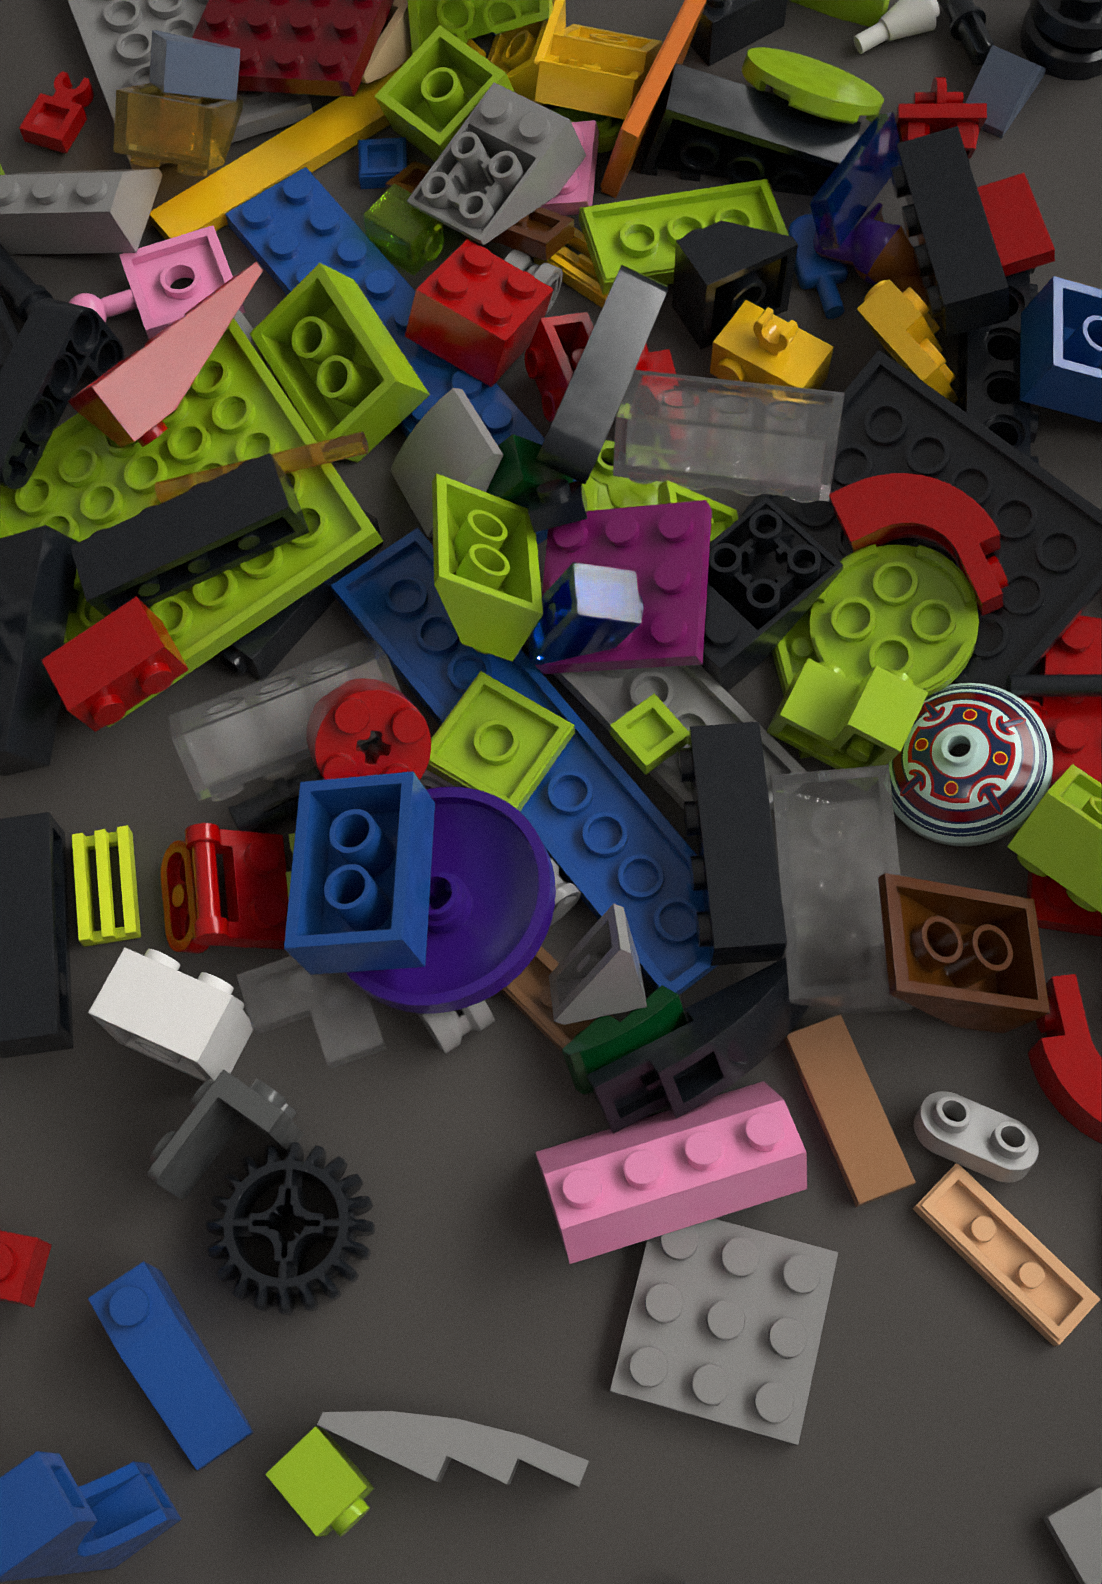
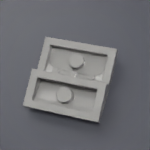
(448, 443)

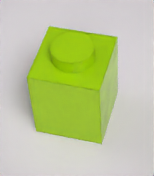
(322, 1484)

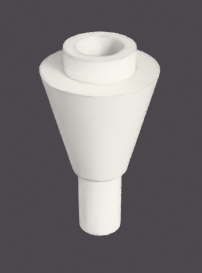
(900, 21)

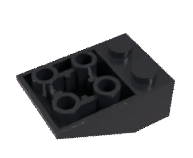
(758, 588)

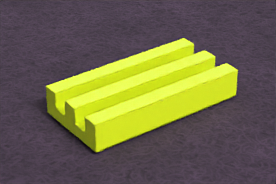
(83, 886)

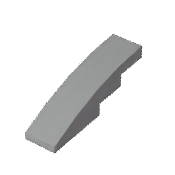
(430, 1442)

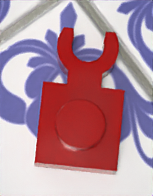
(58, 118)

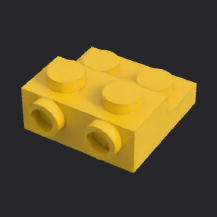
(907, 334)

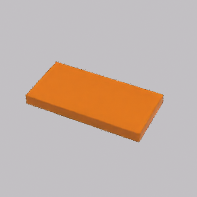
(644, 108)

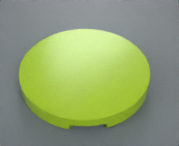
(812, 85)
(898, 612)

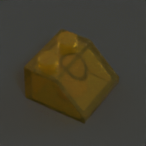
(174, 128)

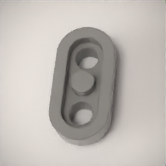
(976, 1137)

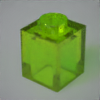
(403, 232)

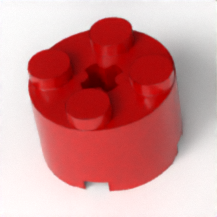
(351, 715)

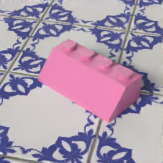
(673, 1171)

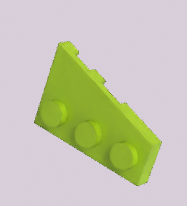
(472, 17)

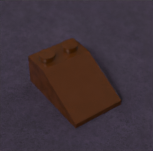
(963, 953)

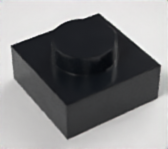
(557, 504)

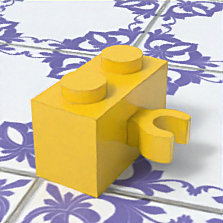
(769, 351)

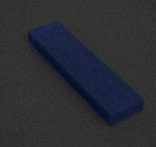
(855, 182)

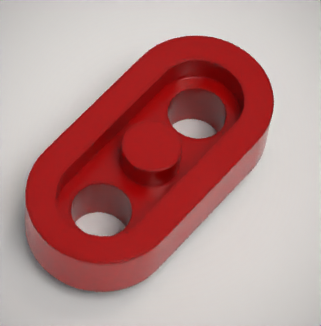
(179, 898)

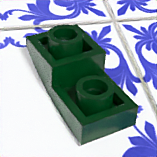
(609, 1039)

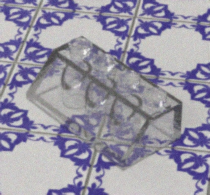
(728, 435)
(265, 723)
(831, 849)

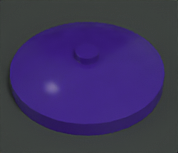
(485, 907)

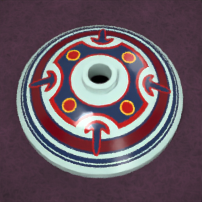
(986, 790)

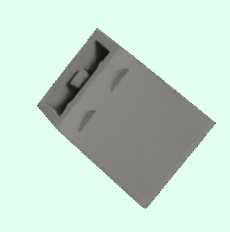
(499, 166)

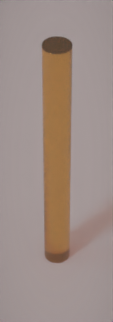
(289, 461)

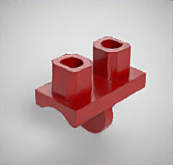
(941, 111)

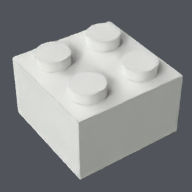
(173, 1015)

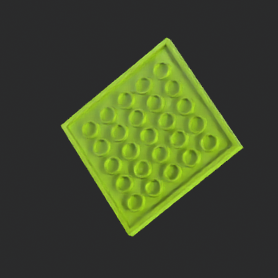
(223, 419)

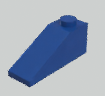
(171, 1363)

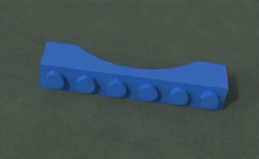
(69, 1529)

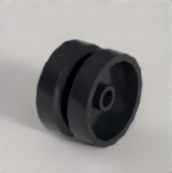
(1064, 37)

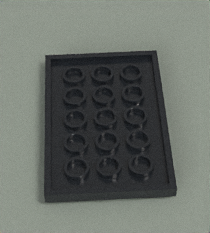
(1044, 526)

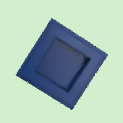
(381, 160)

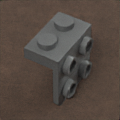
(214, 1117)

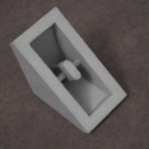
(599, 973)

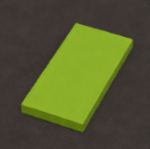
(646, 229)

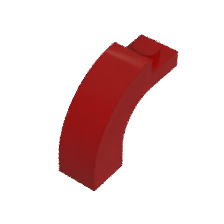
(926, 509)
(1067, 1059)

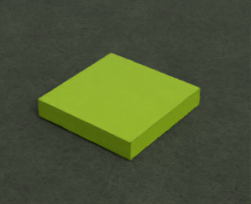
(498, 742)

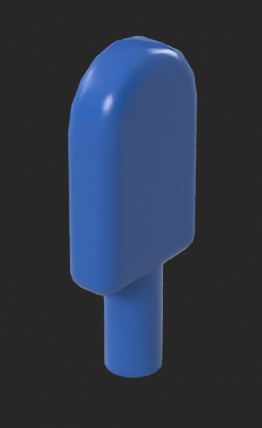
(816, 271)

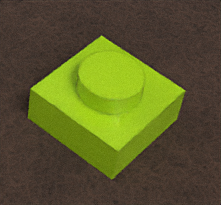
(649, 733)

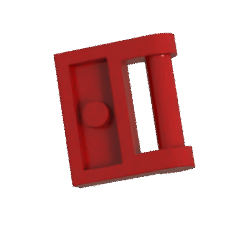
(253, 885)

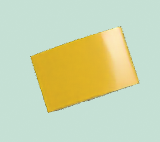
(595, 70)

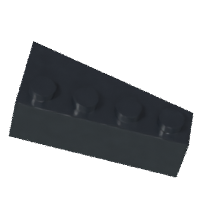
(742, 135)
(34, 613)

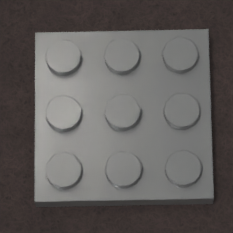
(727, 1327)

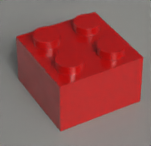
(478, 312)

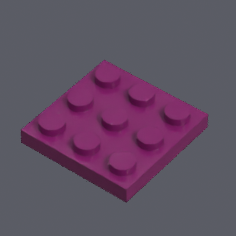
(671, 561)

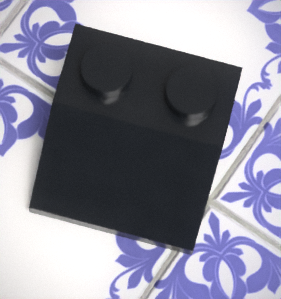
(723, 268)

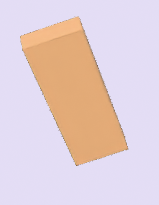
(1006, 1255)

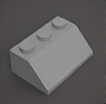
(76, 210)

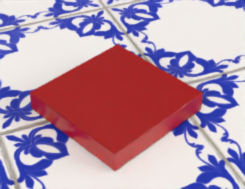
(1016, 224)

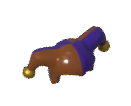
(878, 253)

